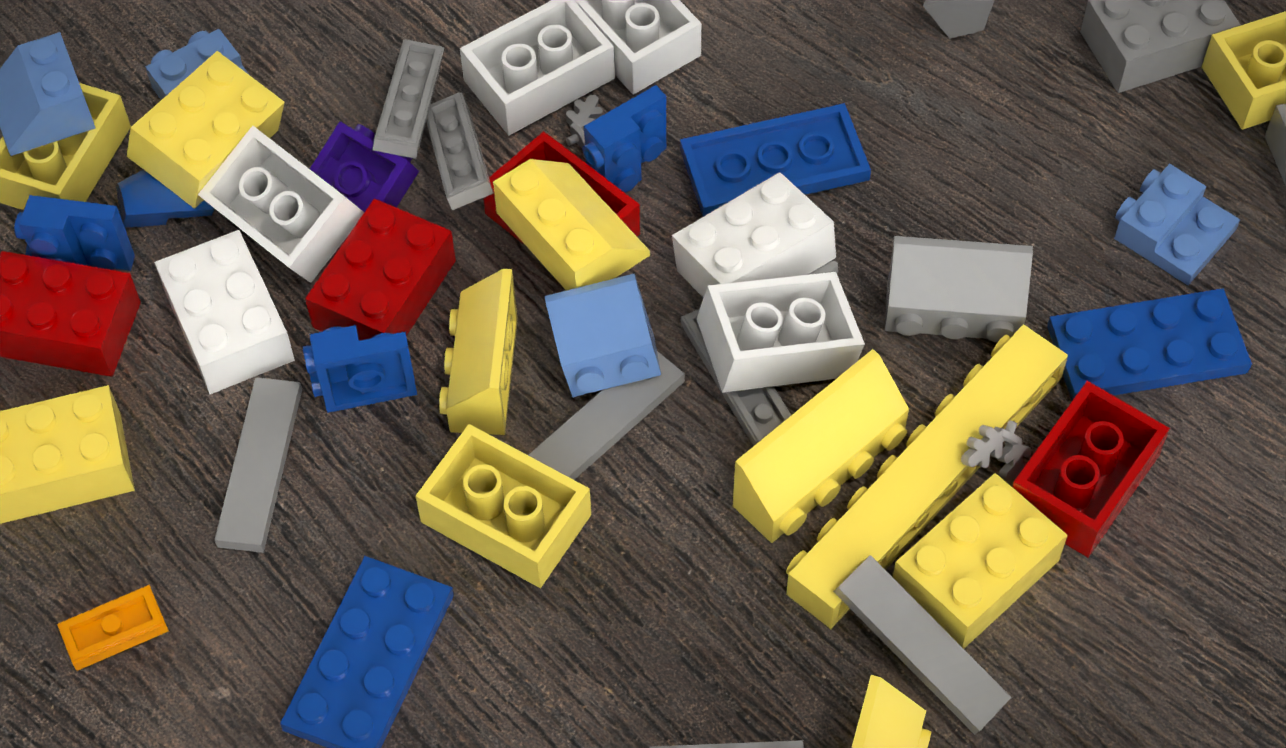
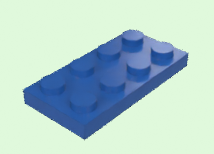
(809, 148)
(1151, 343)
(367, 658)

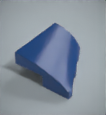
(150, 203)

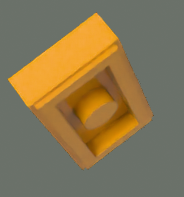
(112, 627)

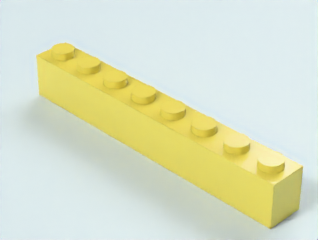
(927, 472)

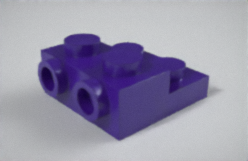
(359, 171)

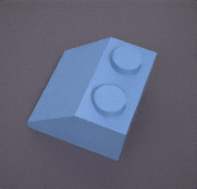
(41, 96)
(603, 335)

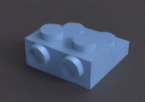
(171, 68)
(1174, 224)

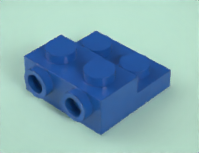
(627, 138)
(75, 232)
(356, 371)

